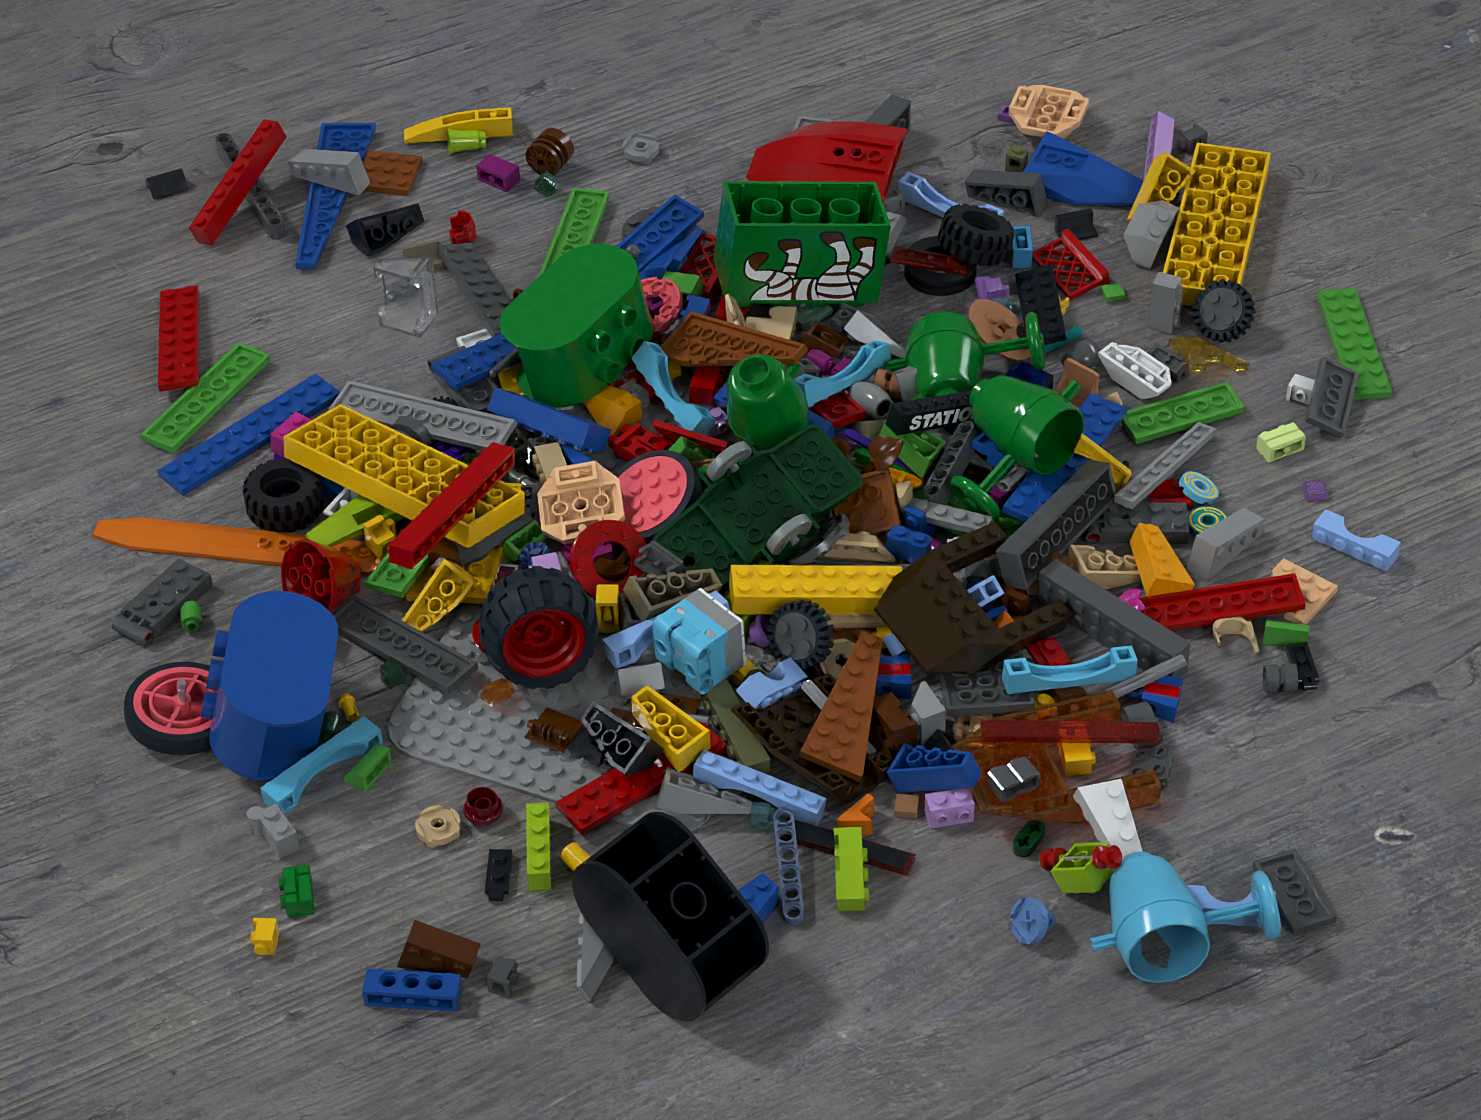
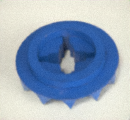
(532, 549)

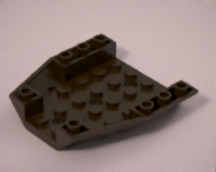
(787, 738)

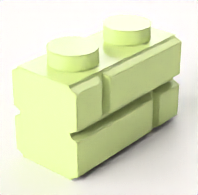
(1280, 442)

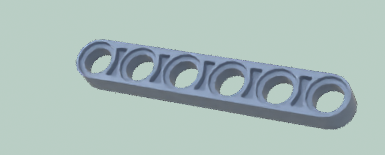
(788, 866)

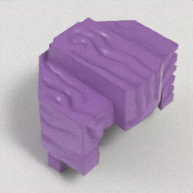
(990, 288)

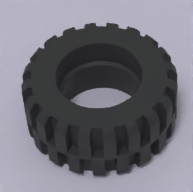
(976, 235)
(284, 512)

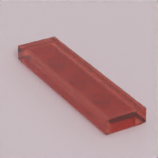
(929, 260)

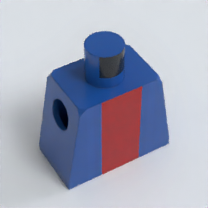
(894, 676)
(1162, 696)

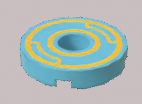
(1198, 487)

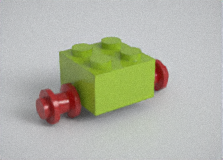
(1083, 866)

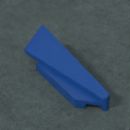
(674, 256)

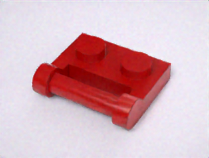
(1169, 492)

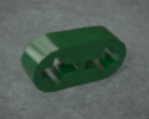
(1032, 840)

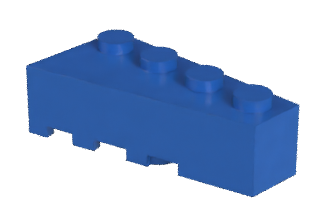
(932, 769)

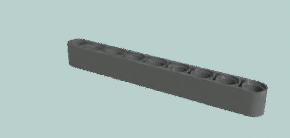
(257, 197)

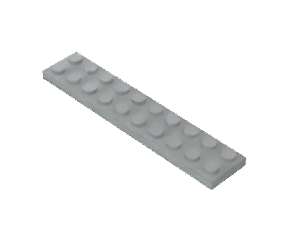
(443, 420)

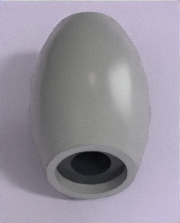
(871, 398)

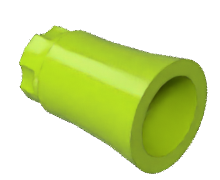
(465, 140)

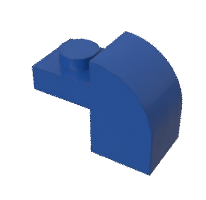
(916, 521)

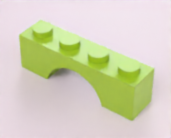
(538, 846)

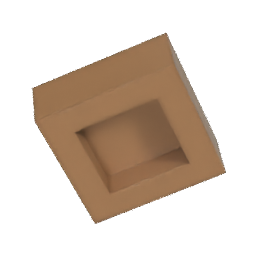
(906, 806)

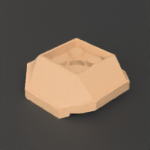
(1047, 109)
(578, 487)

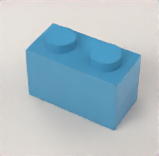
(1021, 248)

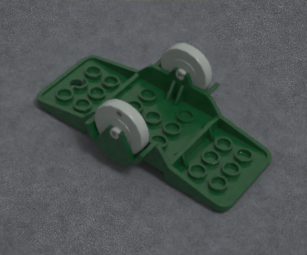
(761, 503)

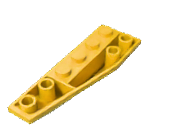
(494, 122)

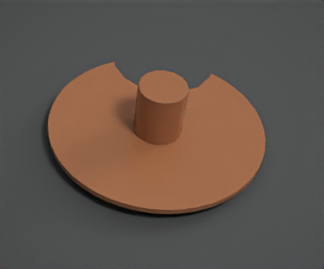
(996, 324)

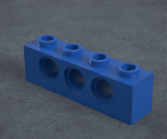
(412, 990)

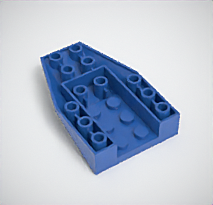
(1080, 176)

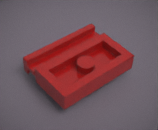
(1048, 653)

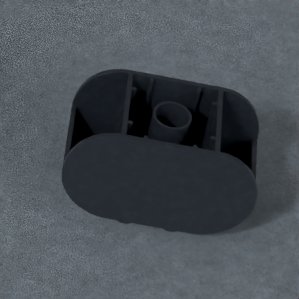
(670, 916)

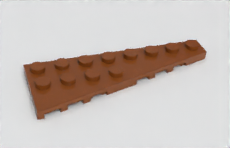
(843, 725)

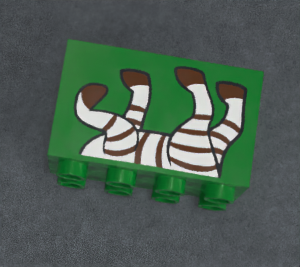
(801, 242)

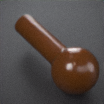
(971, 473)

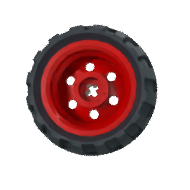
(525, 631)

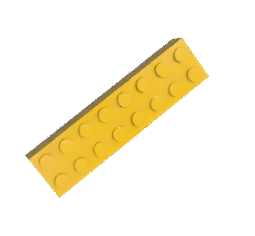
(835, 588)

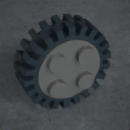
(1223, 311)
(801, 633)

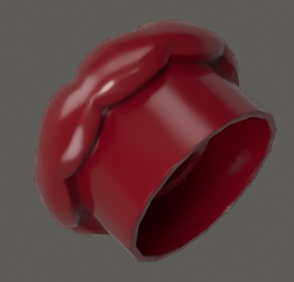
(483, 806)

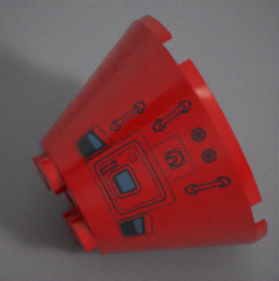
(320, 573)

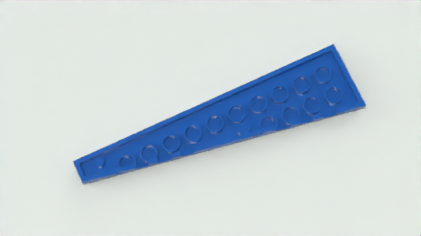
(326, 202)

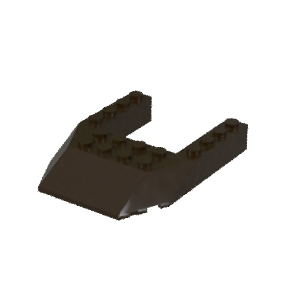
(945, 624)

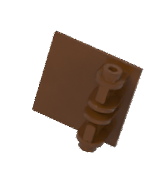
(553, 730)

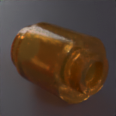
(497, 691)

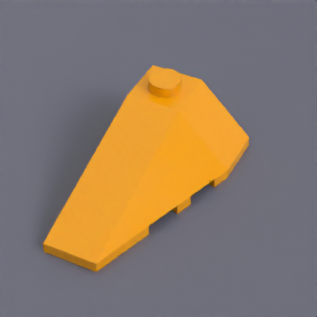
(614, 408)

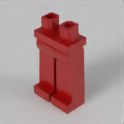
(635, 442)

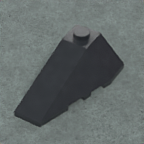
(380, 231)

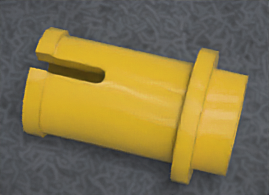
(347, 702)

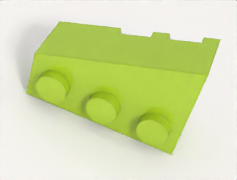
(849, 869)

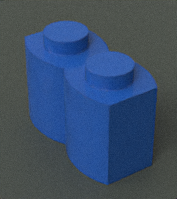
(907, 544)

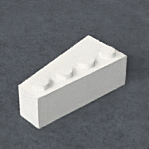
(1109, 814)

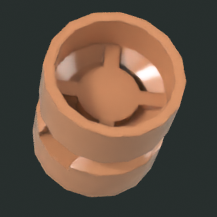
(888, 383)

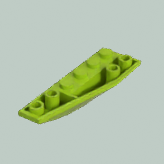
(349, 521)

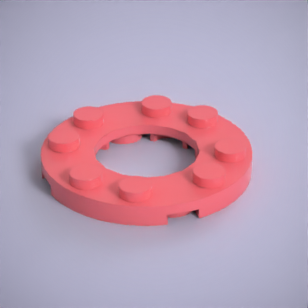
(672, 300)

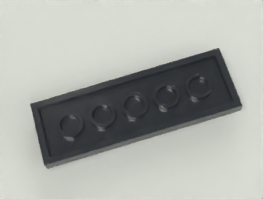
(1040, 295)

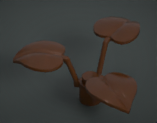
(882, 449)

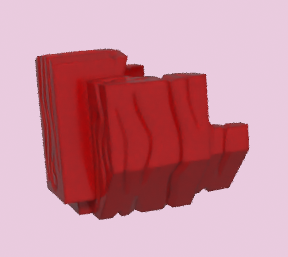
(462, 228)

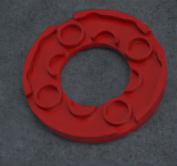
(589, 539)

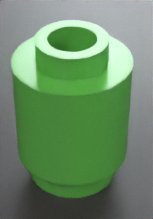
(191, 616)

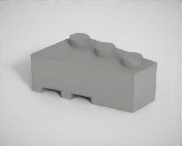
(1166, 302)

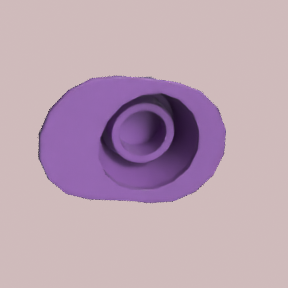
(759, 632)

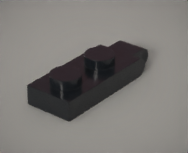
(1307, 672)
(498, 873)

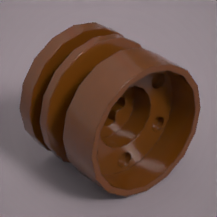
(549, 151)

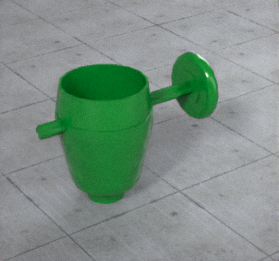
(951, 354)
(764, 402)
(1019, 422)

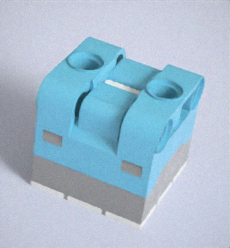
(700, 640)

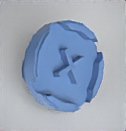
(1031, 920)

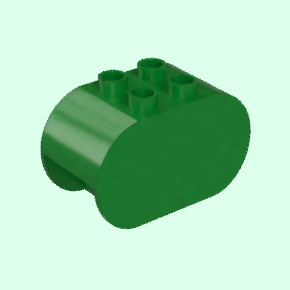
(578, 324)

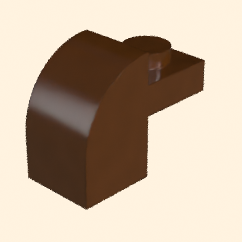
(443, 550)
(613, 570)
(1015, 600)

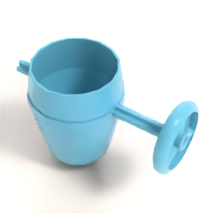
(1152, 896)

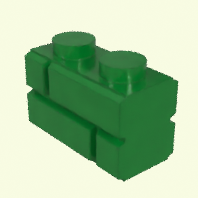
(298, 891)

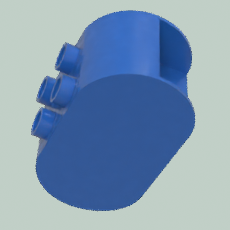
(270, 683)

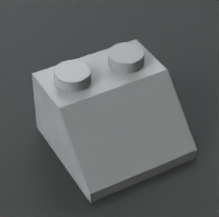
(635, 677)
(927, 713)

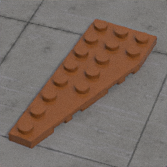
(715, 342)

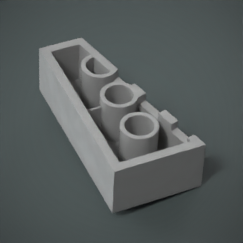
(330, 168)

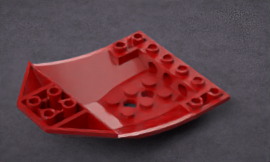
(809, 155)

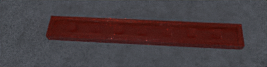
(1070, 732)

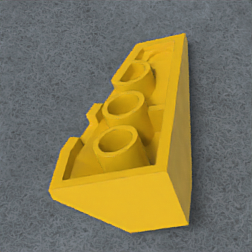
(440, 595)

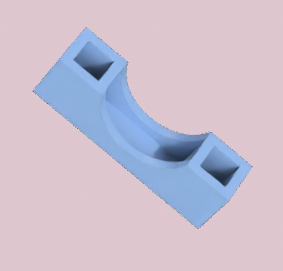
(1376, 551)
(780, 683)
(1209, 903)

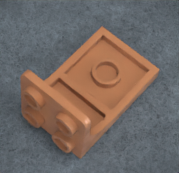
(1083, 376)

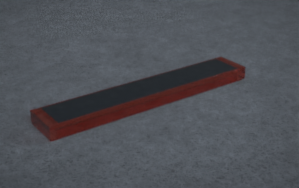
(878, 855)

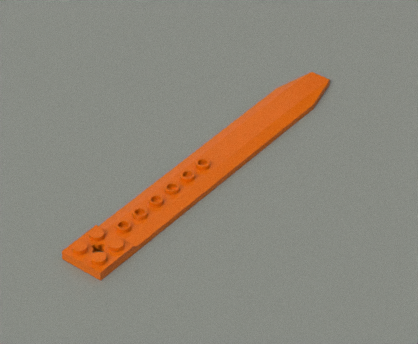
(215, 541)

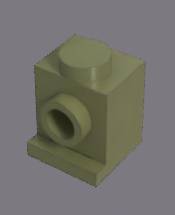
(1018, 156)

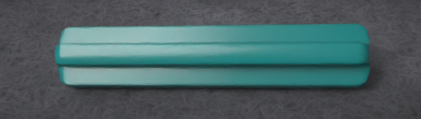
(1071, 334)

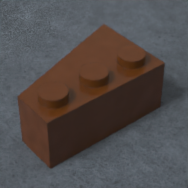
(894, 723)
(438, 951)

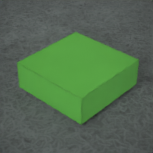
(1113, 292)

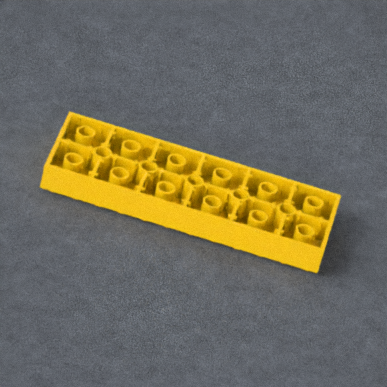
(1217, 217)
(394, 470)

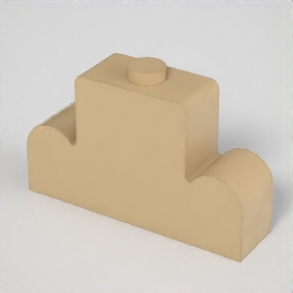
(780, 323)

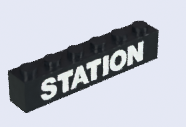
(929, 413)

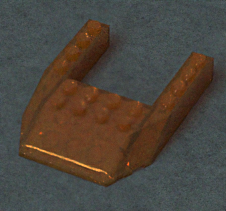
(1051, 799)

